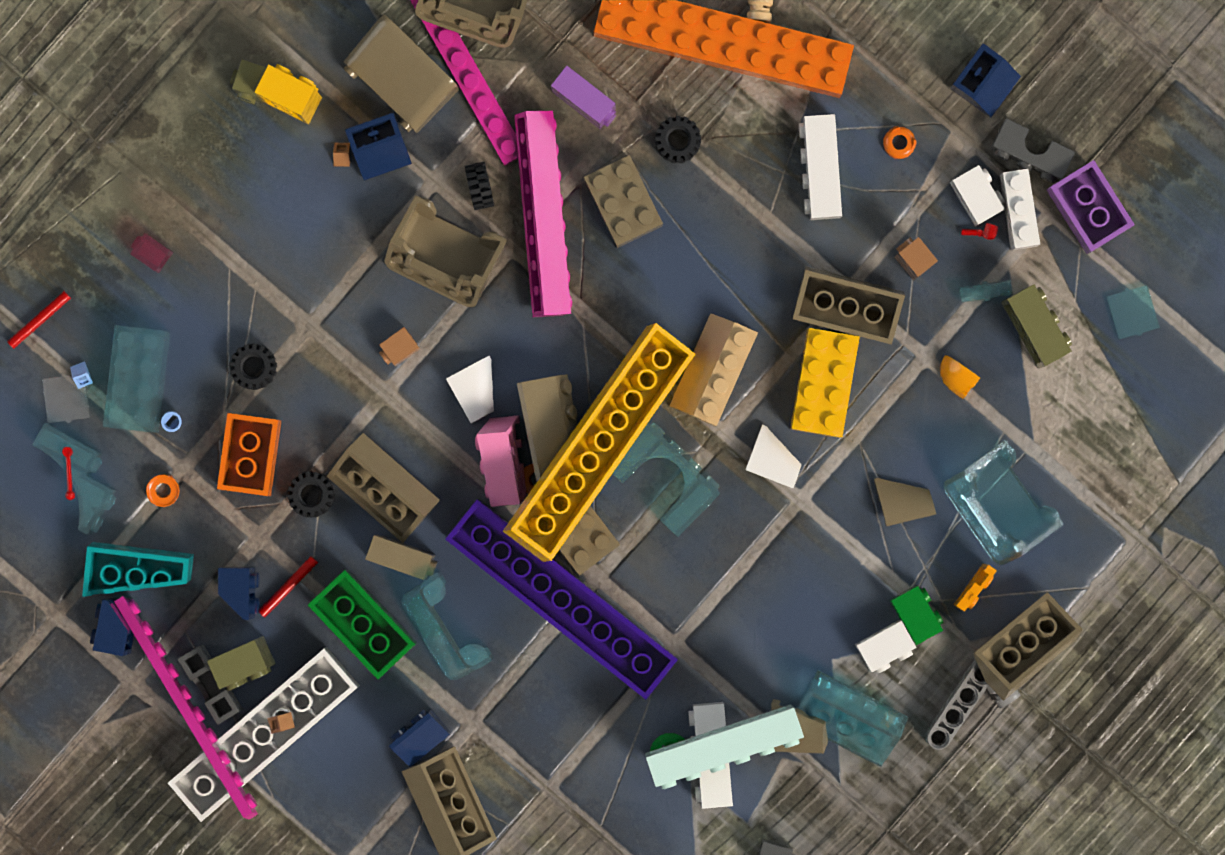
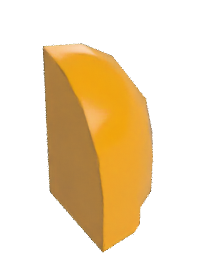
(957, 377)

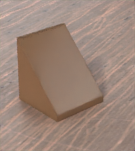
(341, 154)
(281, 723)

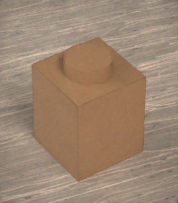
(398, 347)

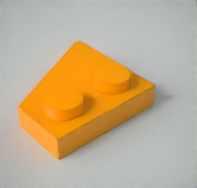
(979, 581)

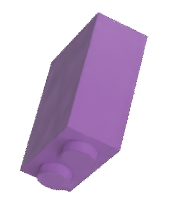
(584, 98)

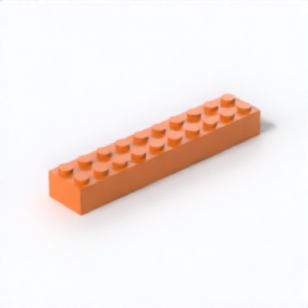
(728, 42)

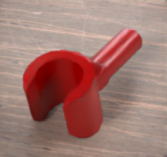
(989, 232)

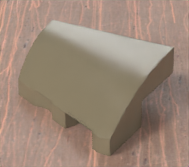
(903, 501)
(814, 733)

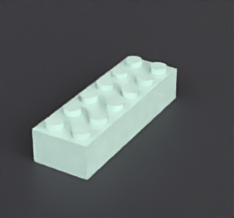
(724, 745)

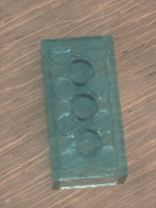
(136, 379)

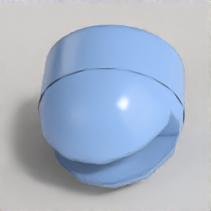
(176, 423)

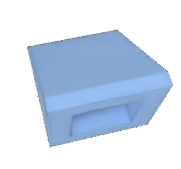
(81, 375)

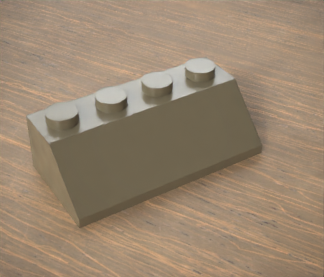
(848, 305)
(547, 417)
(382, 487)
(1026, 645)
(449, 804)

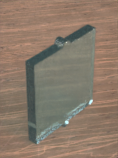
(1133, 312)

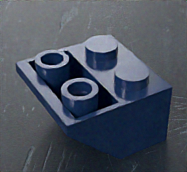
(986, 80)
(378, 146)
(238, 588)
(112, 630)
(420, 738)

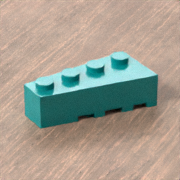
(125, 568)

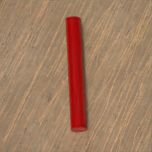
(39, 319)
(286, 588)

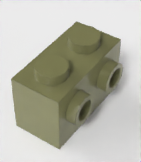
(246, 81)

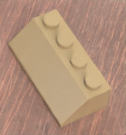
(713, 369)

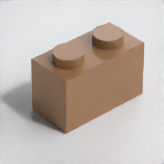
(915, 257)

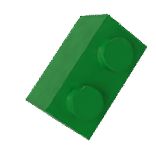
(916, 614)

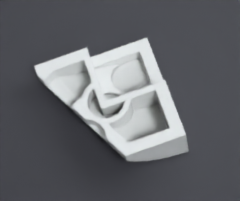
(474, 389)
(773, 459)

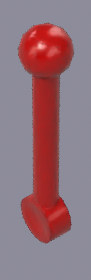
(67, 452)

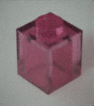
(150, 252)

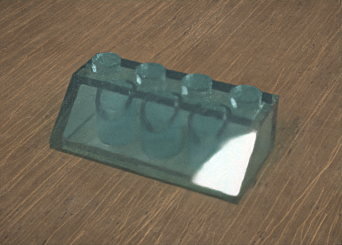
(853, 718)

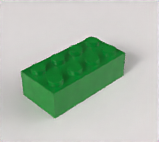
(362, 623)

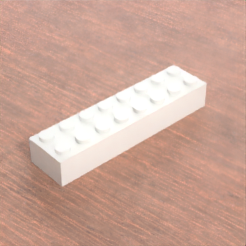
(249, 743)

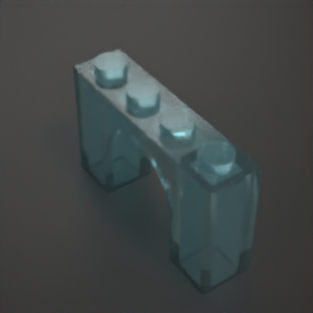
(697, 491)

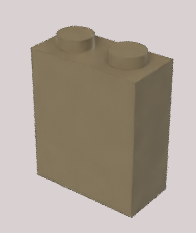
(401, 557)

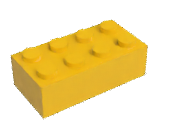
(824, 382)

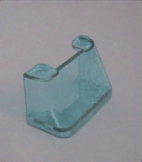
(1000, 506)
(451, 659)

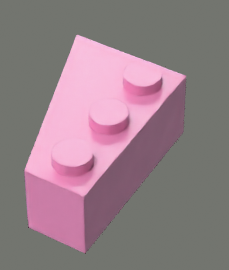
(501, 462)

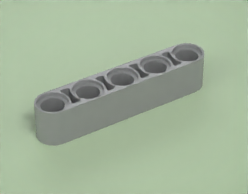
(955, 702)

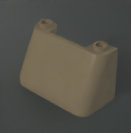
(483, 20)
(400, 74)
(443, 254)

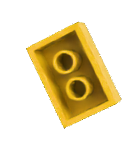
(288, 94)

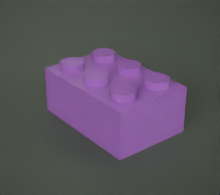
(1090, 207)

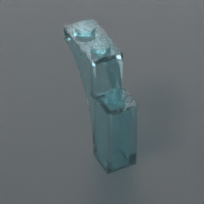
(91, 493)

